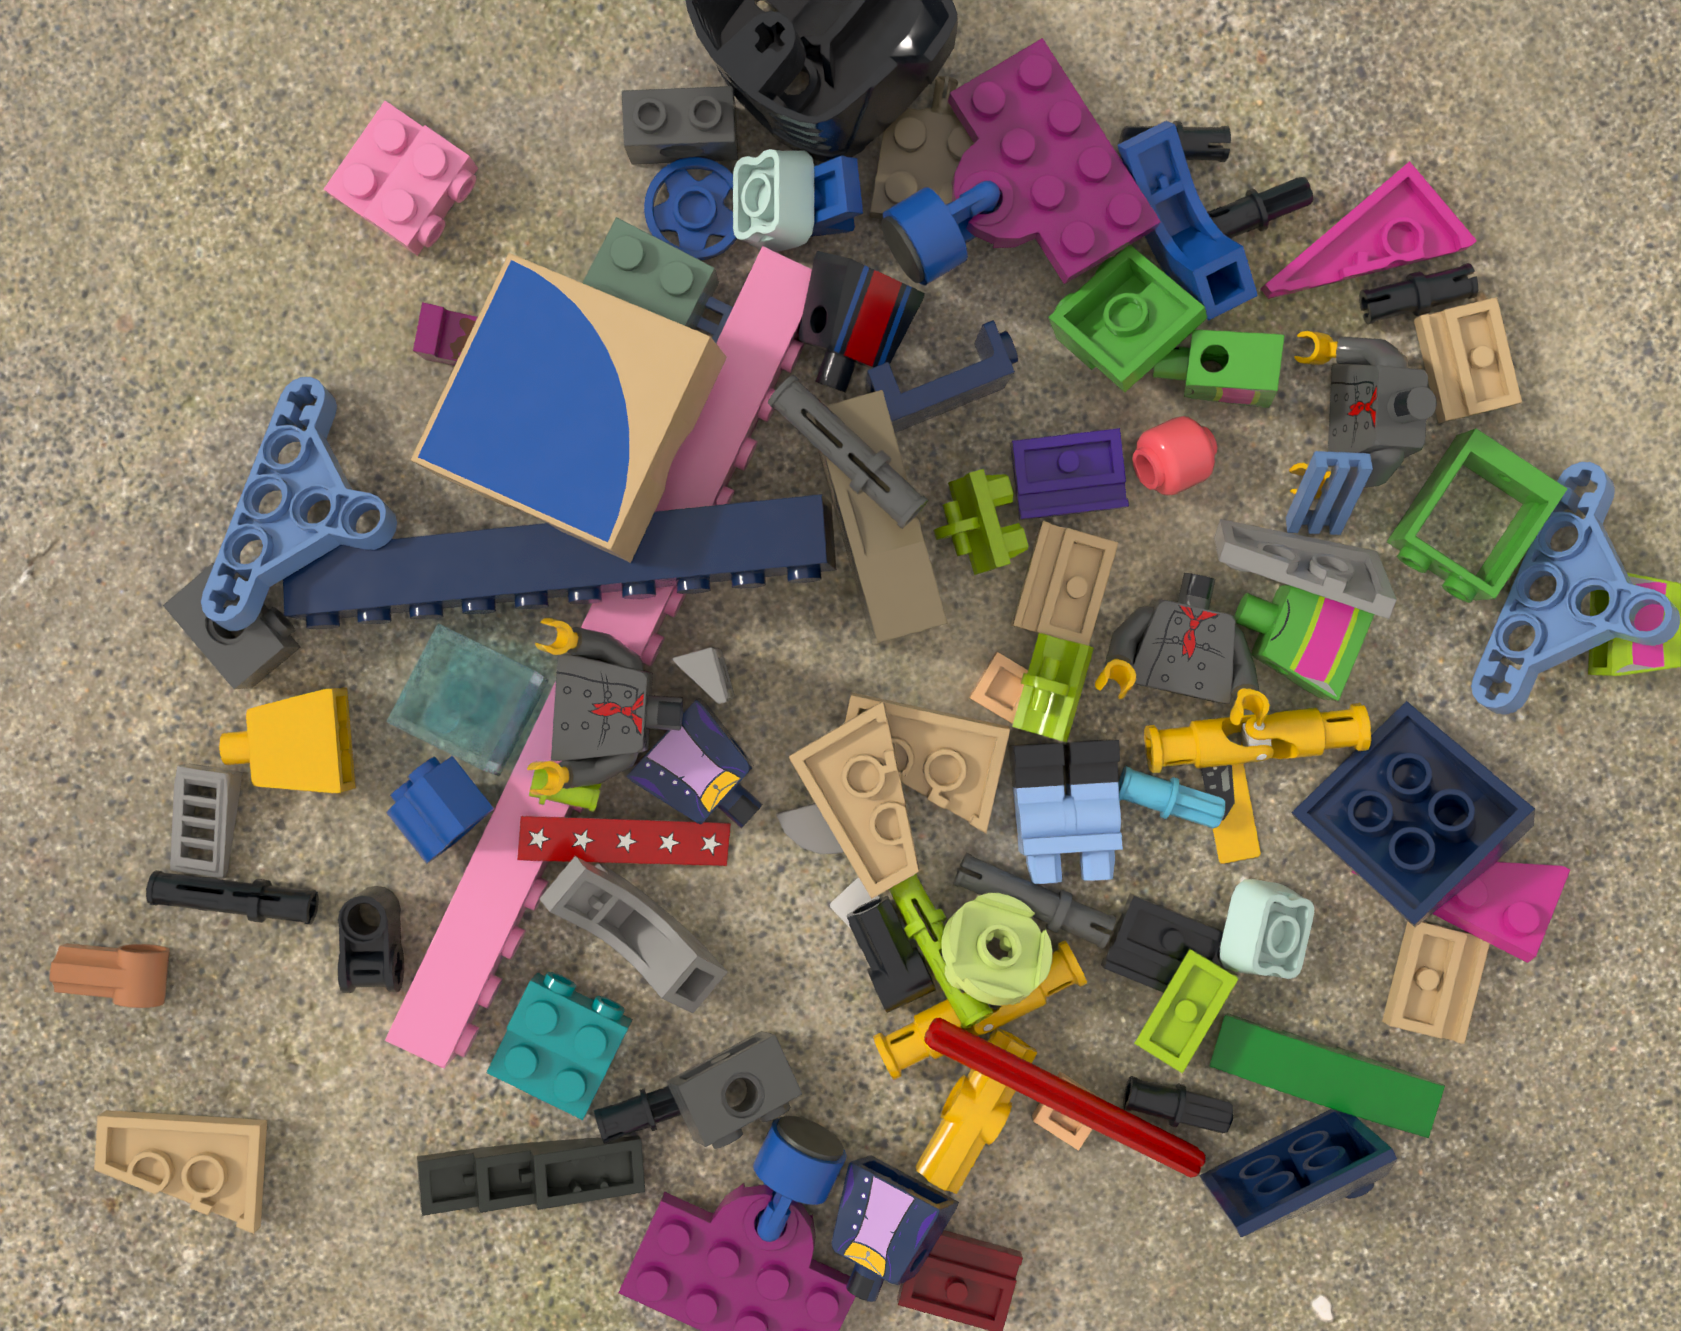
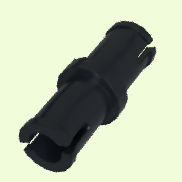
(1418, 293)

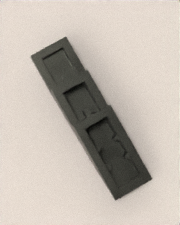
(530, 1174)

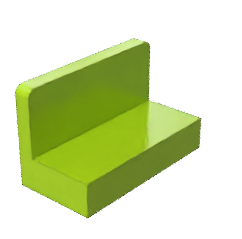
(1186, 1010)

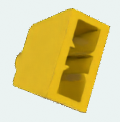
(297, 743)

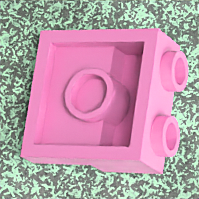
(403, 178)

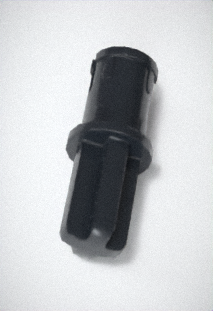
(1193, 140)
(1258, 209)
(1178, 1105)
(636, 1114)

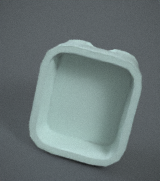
(774, 199)
(1266, 930)

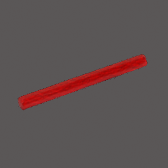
(1064, 1097)

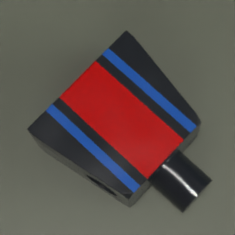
(854, 316)

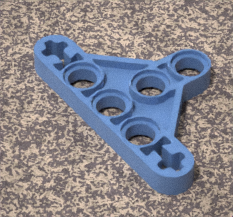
(285, 532)
(1558, 621)

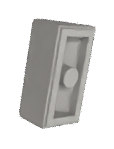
(709, 672)

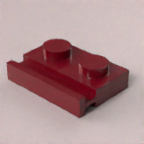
(964, 1282)

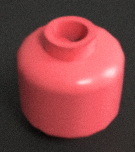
(1174, 455)

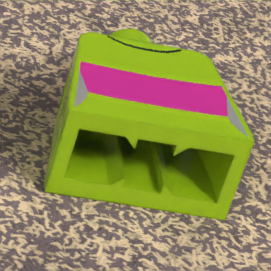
(1626, 657)

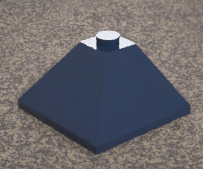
(1415, 815)
(1299, 1172)

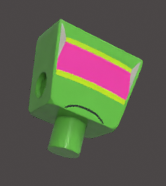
(1248, 362)
(1306, 637)

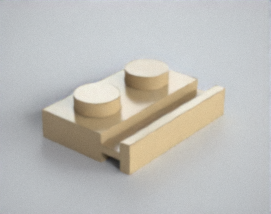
(1468, 360)
(1064, 583)
(1436, 981)

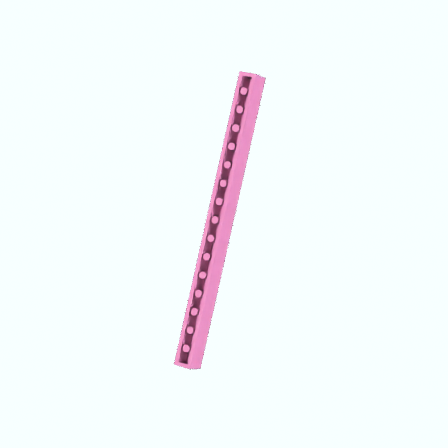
(496, 886)

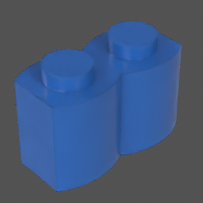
(437, 807)

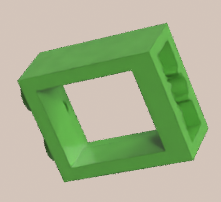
(1506, 471)

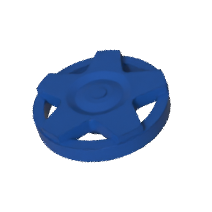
(693, 207)

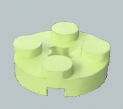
(972, 966)

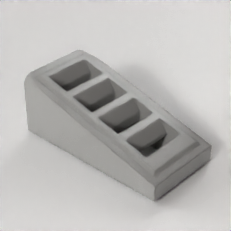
(184, 801)

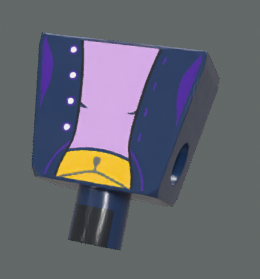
(698, 769)
(886, 1225)

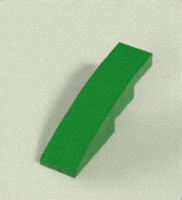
(1327, 1076)

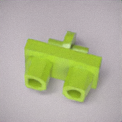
(975, 523)
(1052, 687)

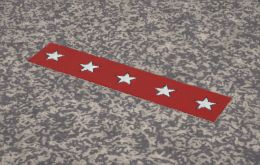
(623, 841)

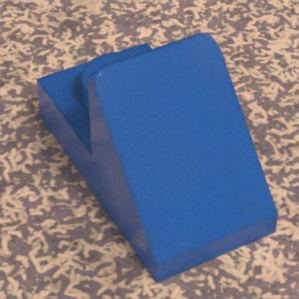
(836, 196)

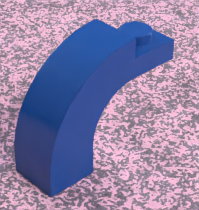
(1187, 239)

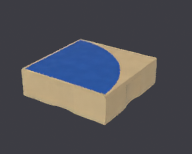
(570, 405)

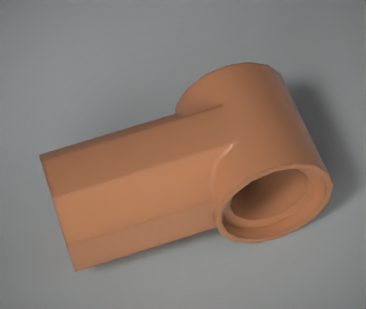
(129, 974)

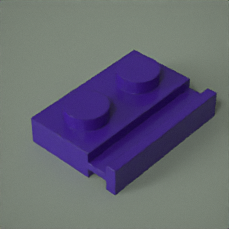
(1069, 474)

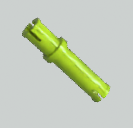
(912, 892)

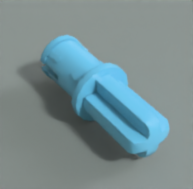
(1170, 798)

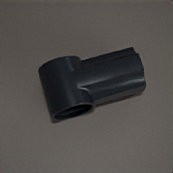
(894, 965)

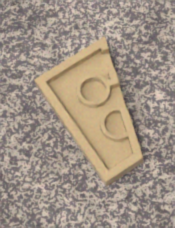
(944, 756)
(862, 798)
(193, 1158)

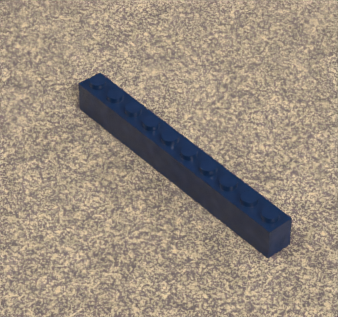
(541, 562)

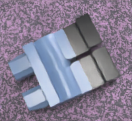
(1058, 823)

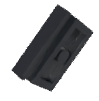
(1154, 941)

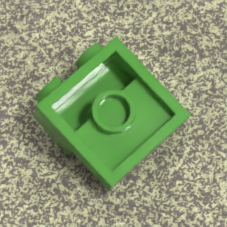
(1126, 318)

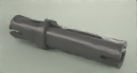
(796, 401)
(1050, 907)

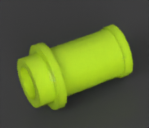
(582, 797)

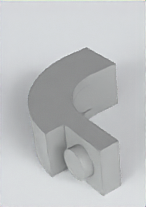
(638, 930)

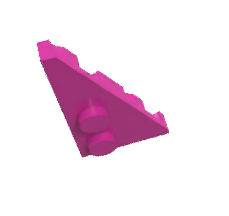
(1387, 230)
(1508, 906)

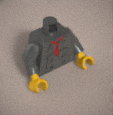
(1374, 403)
(1186, 652)
(599, 709)

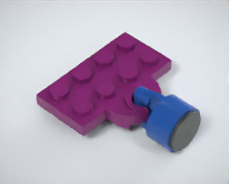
(1030, 175)
(754, 1254)

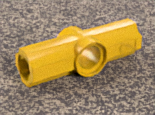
(971, 1119)

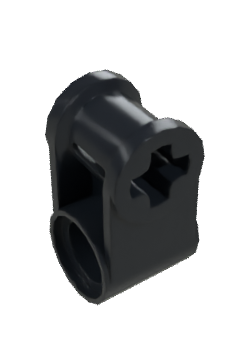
(370, 953)

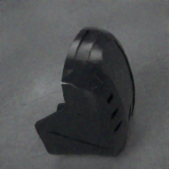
(860, 57)

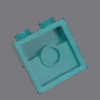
(560, 1043)

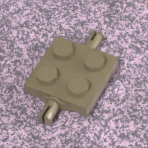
(920, 152)

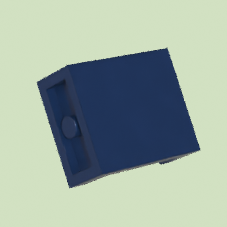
(952, 390)

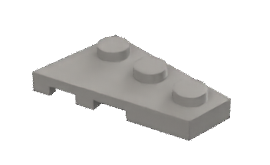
(1311, 564)

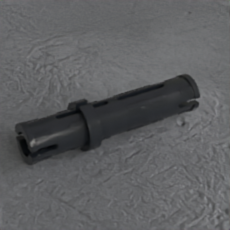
(255, 899)

